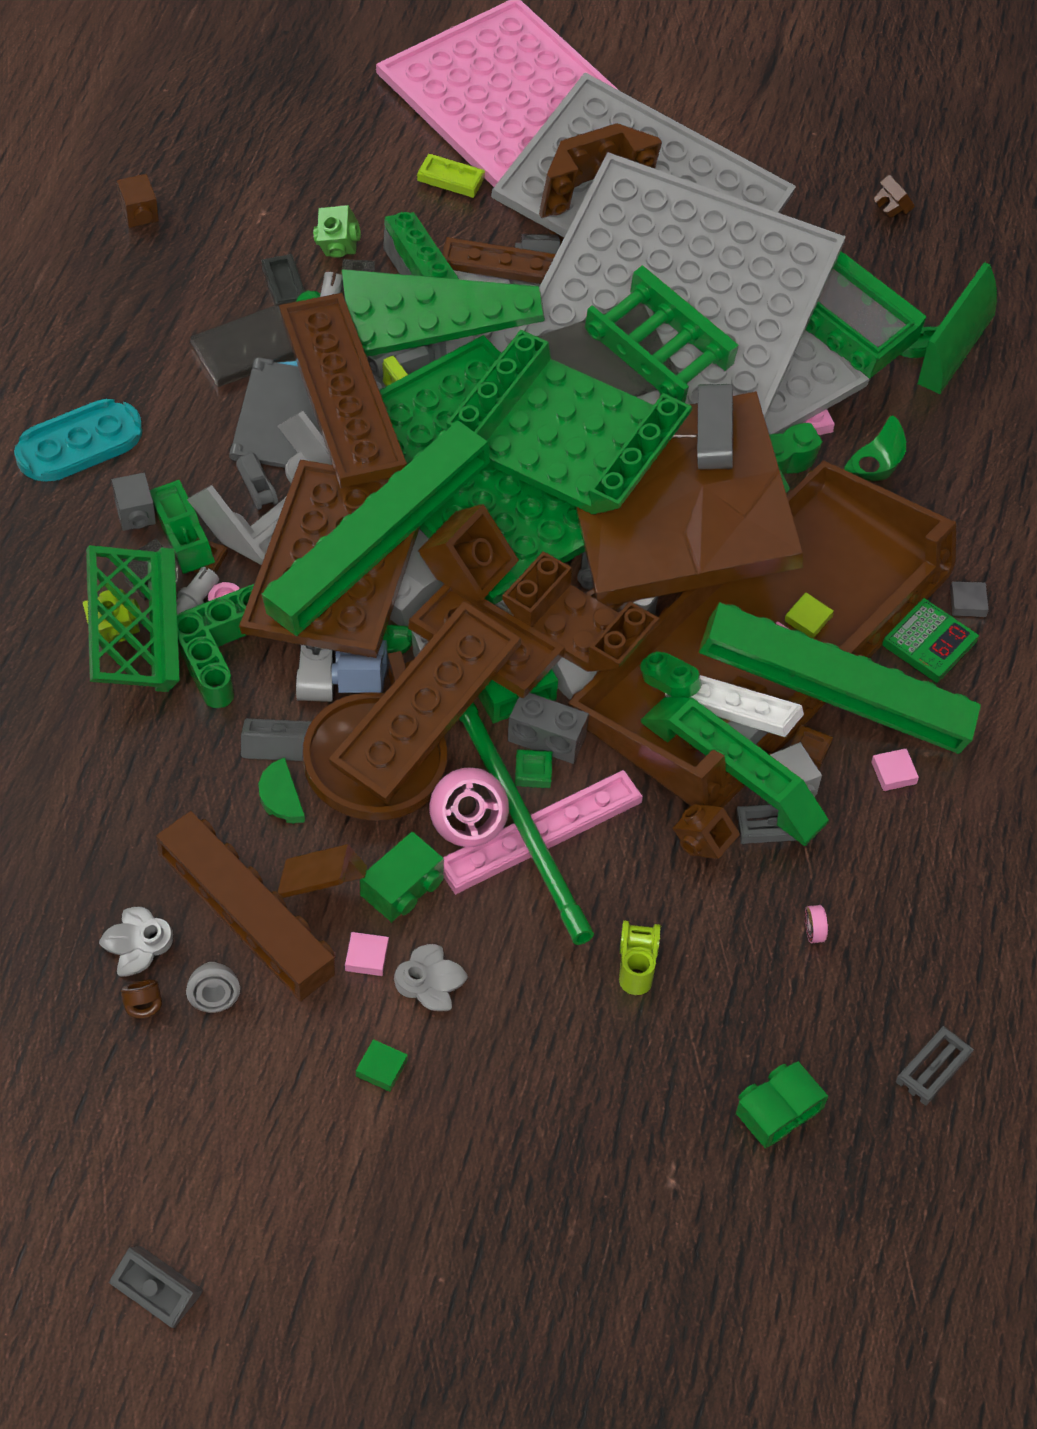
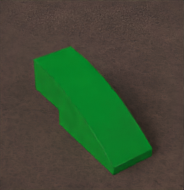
(181, 526)

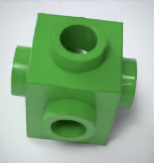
(337, 231)

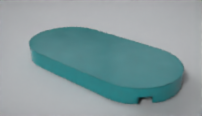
(78, 440)

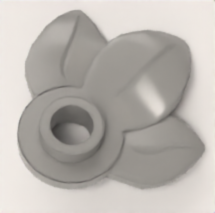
(133, 942)
(433, 976)

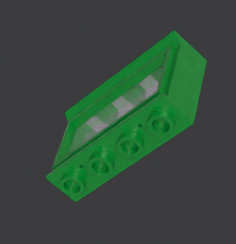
(863, 318)

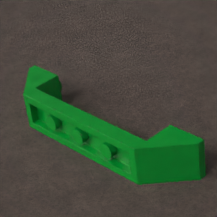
(796, 806)

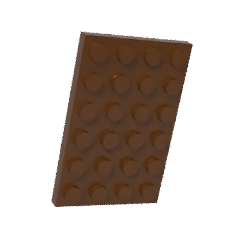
(309, 512)

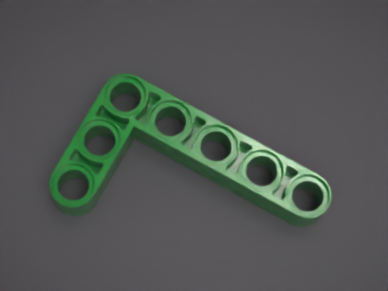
(207, 636)

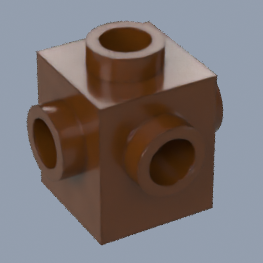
(706, 831)

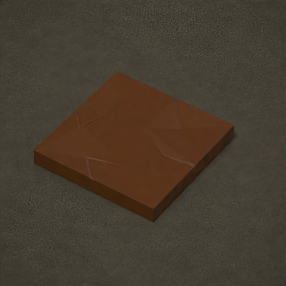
(693, 524)

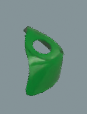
(886, 448)

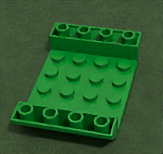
(566, 427)

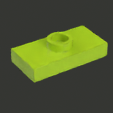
(451, 175)

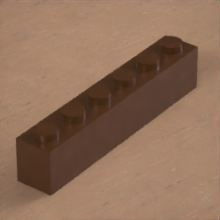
(246, 905)

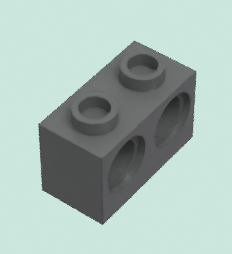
(548, 727)

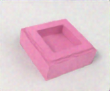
(894, 769)
(366, 954)

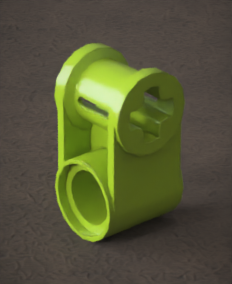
(638, 951)

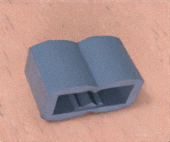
(359, 672)

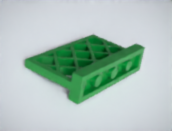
(161, 611)

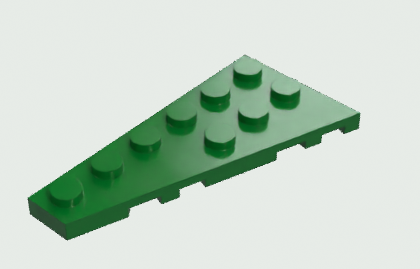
(418, 311)

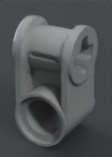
(315, 675)

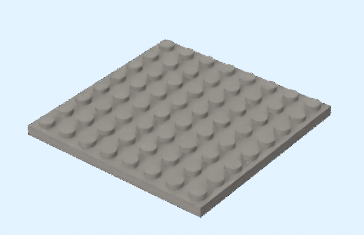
(724, 256)

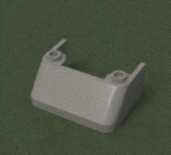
(231, 527)

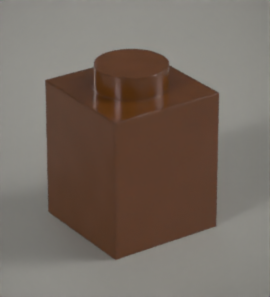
(137, 200)

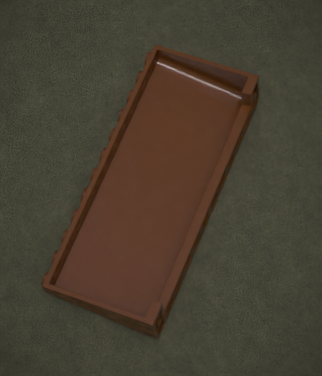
(862, 557)

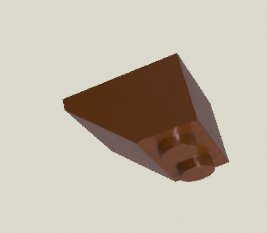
(469, 553)

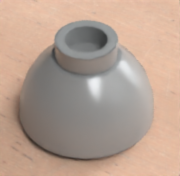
(212, 988)

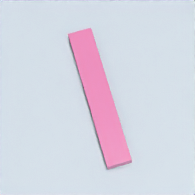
(555, 823)

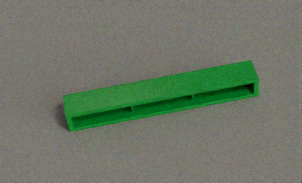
(375, 528)
(840, 678)

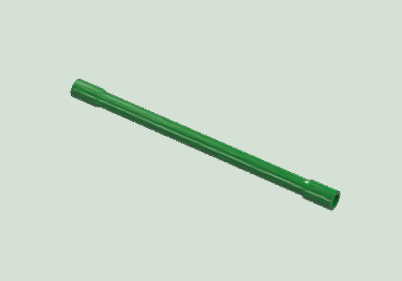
(570, 912)

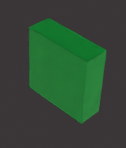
(533, 768)
(381, 1065)

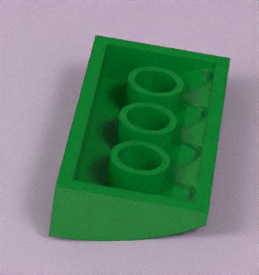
(959, 330)

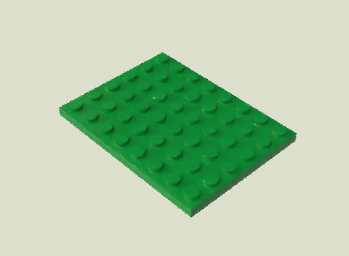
(524, 514)

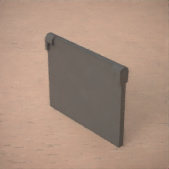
(270, 398)

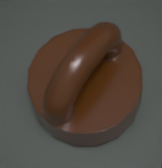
(141, 993)

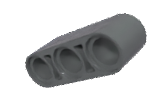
(715, 426)

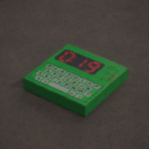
(930, 640)

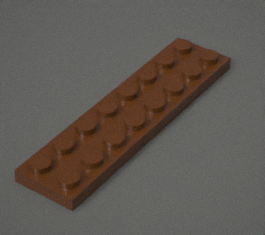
(342, 390)

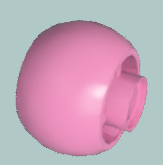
(440, 809)

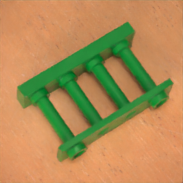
(671, 310)

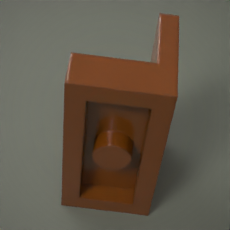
(320, 870)

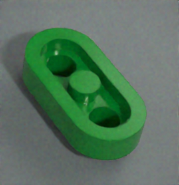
(670, 675)

